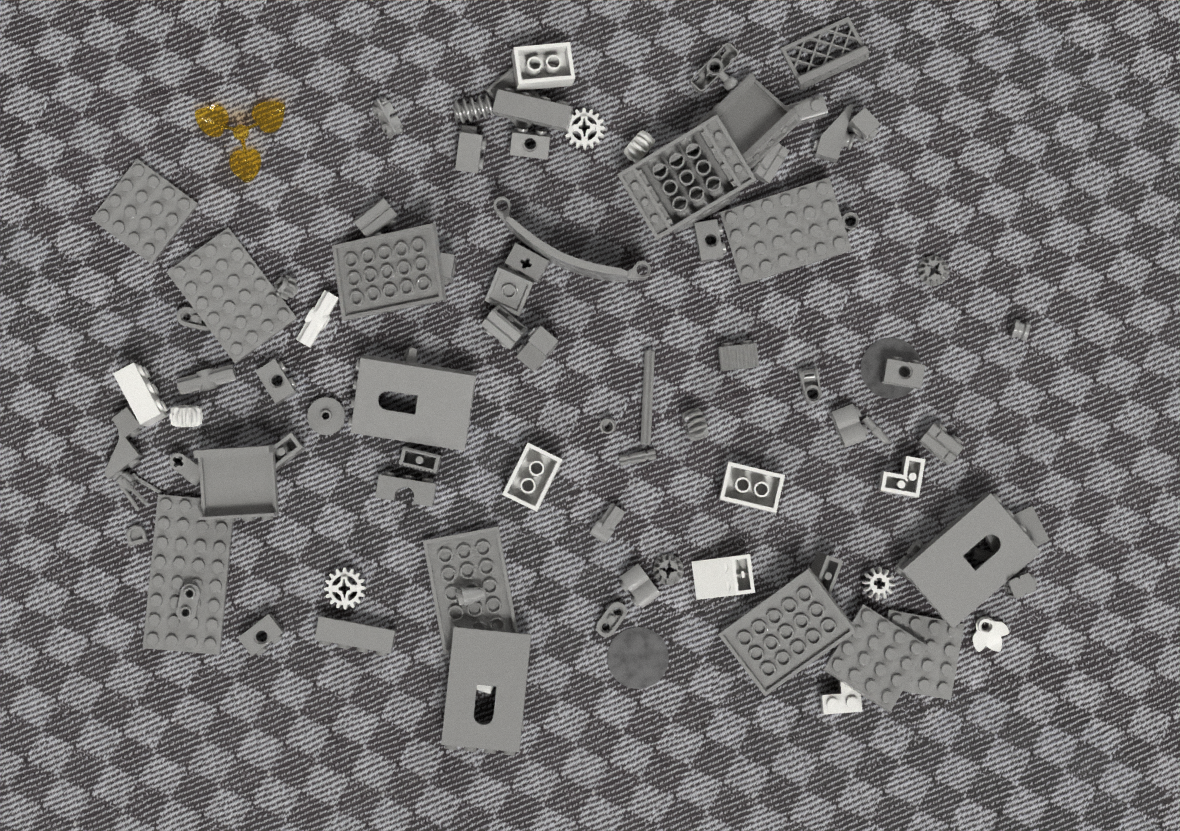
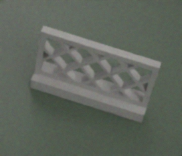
(831, 67)

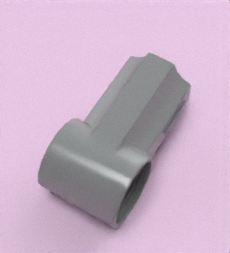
(605, 527)

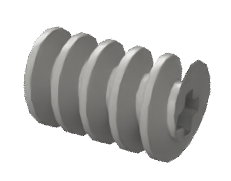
(472, 109)

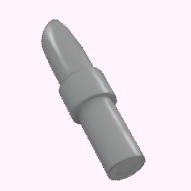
(876, 430)

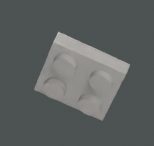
(509, 290)

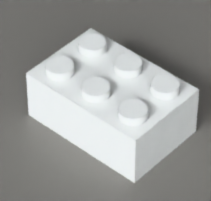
(543, 66)
(141, 394)
(532, 477)
(751, 487)

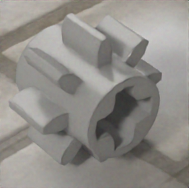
(286, 287)

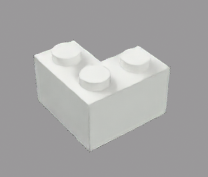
(907, 482)
(844, 701)

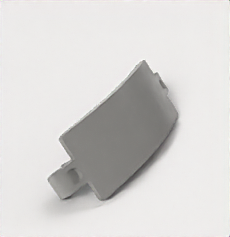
(566, 261)

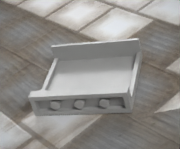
(754, 119)
(238, 483)

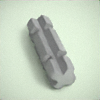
(637, 457)

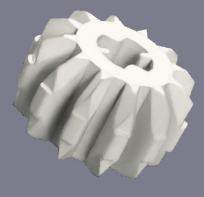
(639, 146)
(186, 415)
(882, 577)

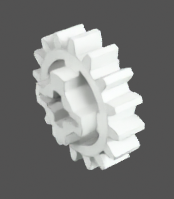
(591, 129)
(337, 588)

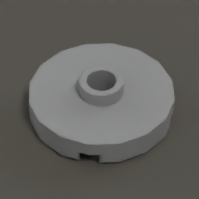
(336, 416)

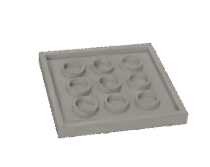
(144, 211)
(876, 658)
(938, 665)

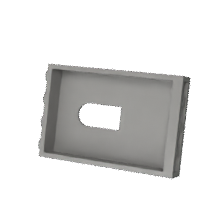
(441, 405)
(949, 579)
(487, 660)

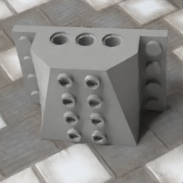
(687, 179)

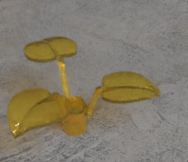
(244, 163)

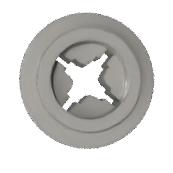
(924, 271)
(661, 575)

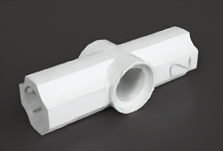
(317, 318)

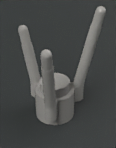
(128, 483)

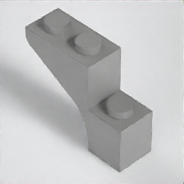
(125, 452)

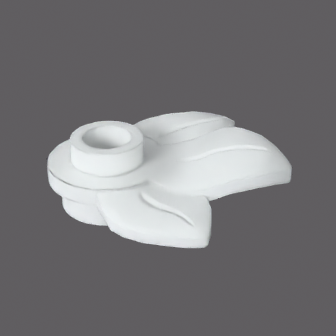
(991, 636)

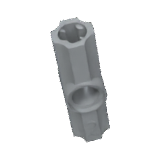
(206, 379)

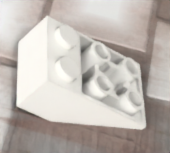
(723, 577)

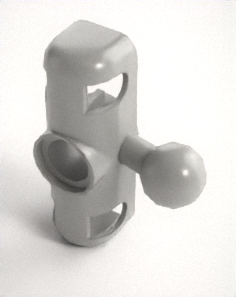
(707, 77)

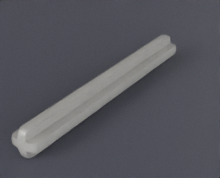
(647, 398)

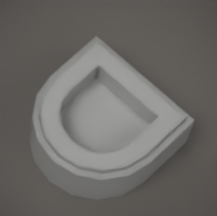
(136, 535)

